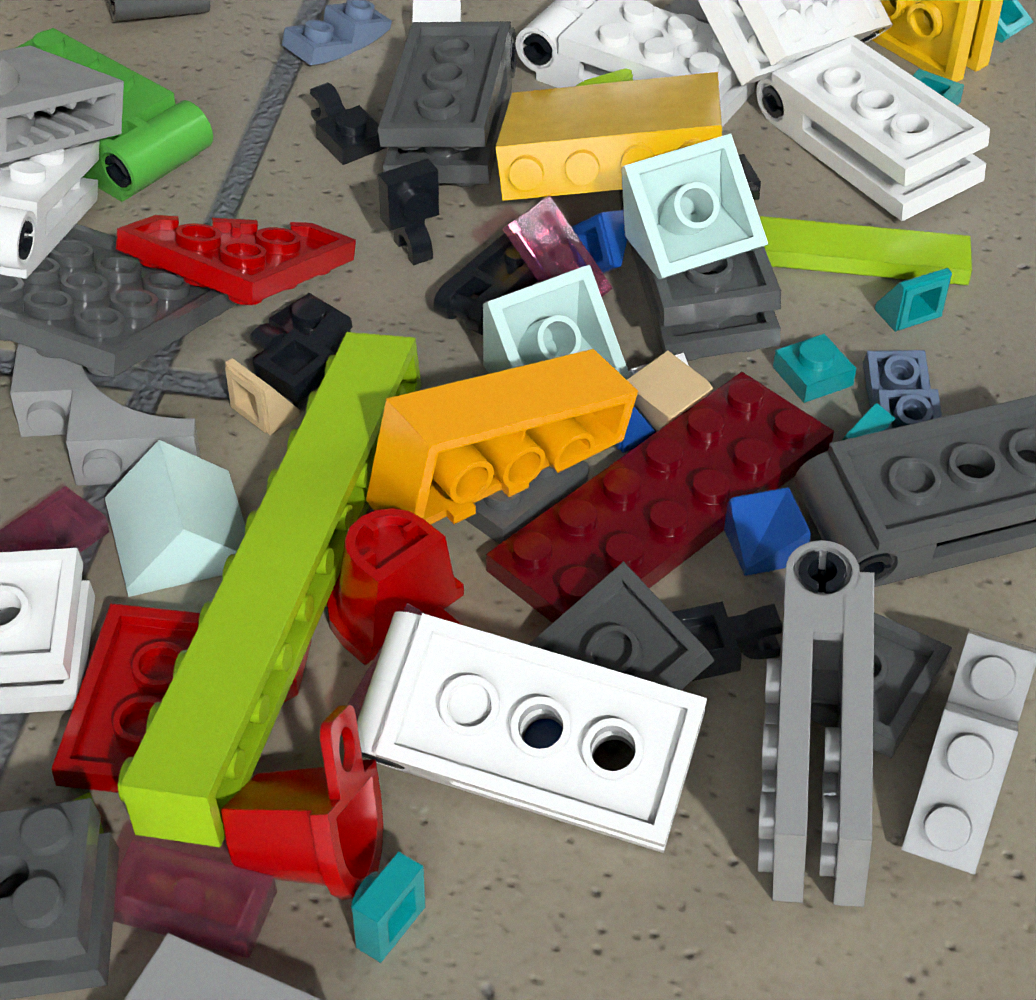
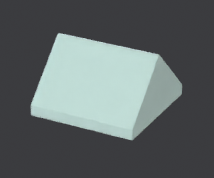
(690, 207)
(548, 323)
(173, 520)

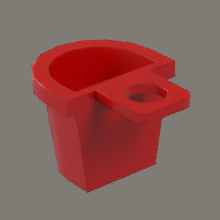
(385, 564)
(312, 821)

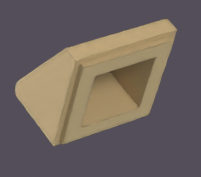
(668, 389)
(257, 399)

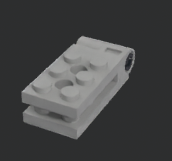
(825, 662)

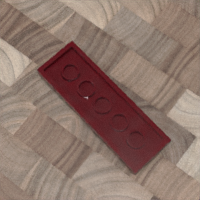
(660, 497)

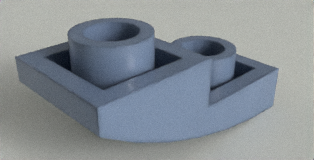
(343, 31)
(901, 385)

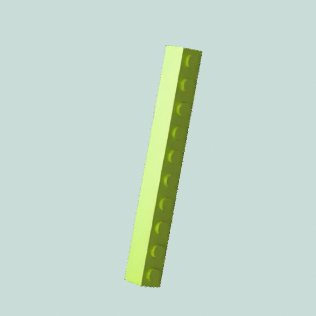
(269, 602)

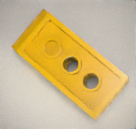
(942, 34)

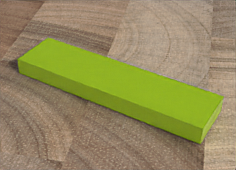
(865, 249)

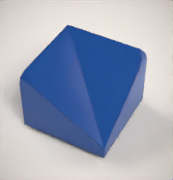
(765, 529)

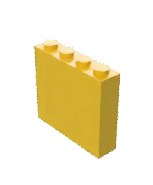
(586, 133)

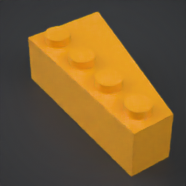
(495, 433)

